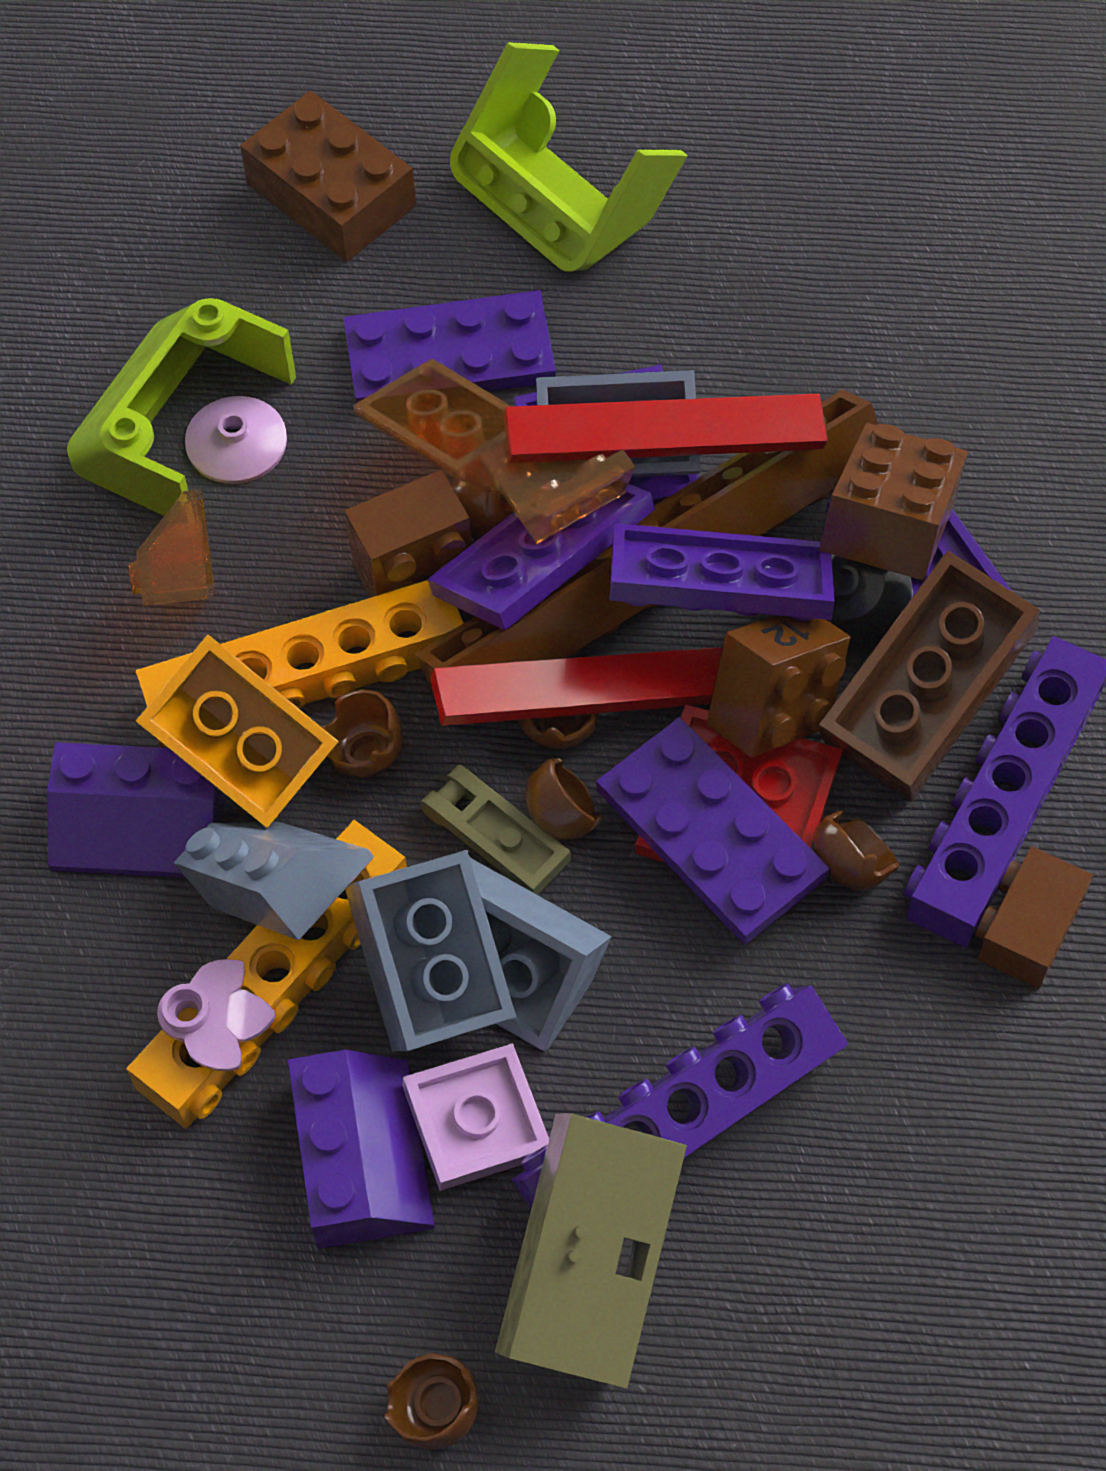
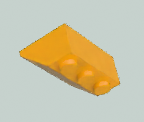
(237, 731)

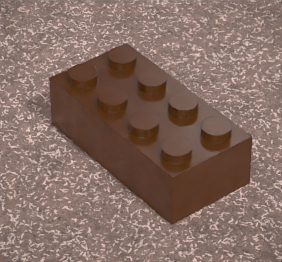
(929, 675)

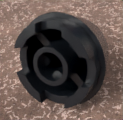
(867, 599)

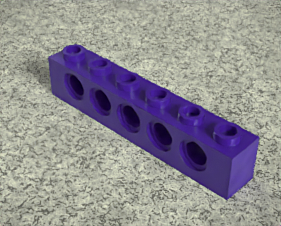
(956, 906)
(807, 1041)

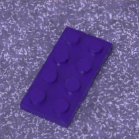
(486, 340)
(721, 572)
(511, 574)
(712, 830)

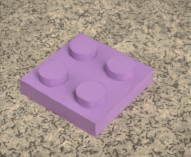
(475, 1116)

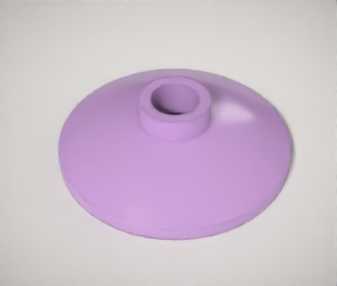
(237, 455)

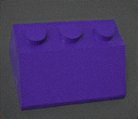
(125, 809)
(359, 1148)

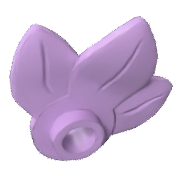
(223, 1016)

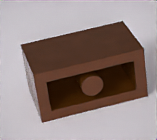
(1033, 917)

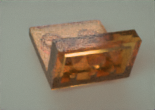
(556, 492)

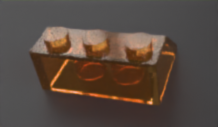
(439, 419)

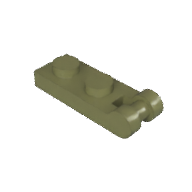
(496, 830)

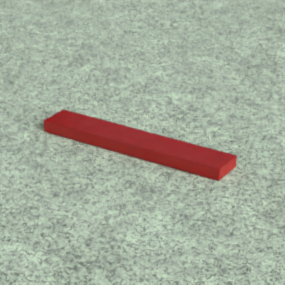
(664, 428)
(575, 686)

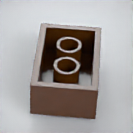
(328, 175)
(893, 500)

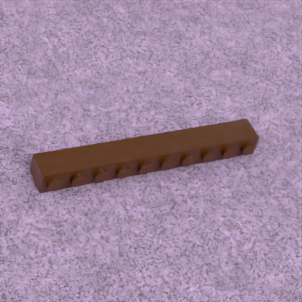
(737, 497)

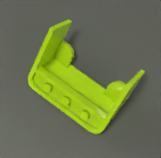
(512, 171)
(119, 430)

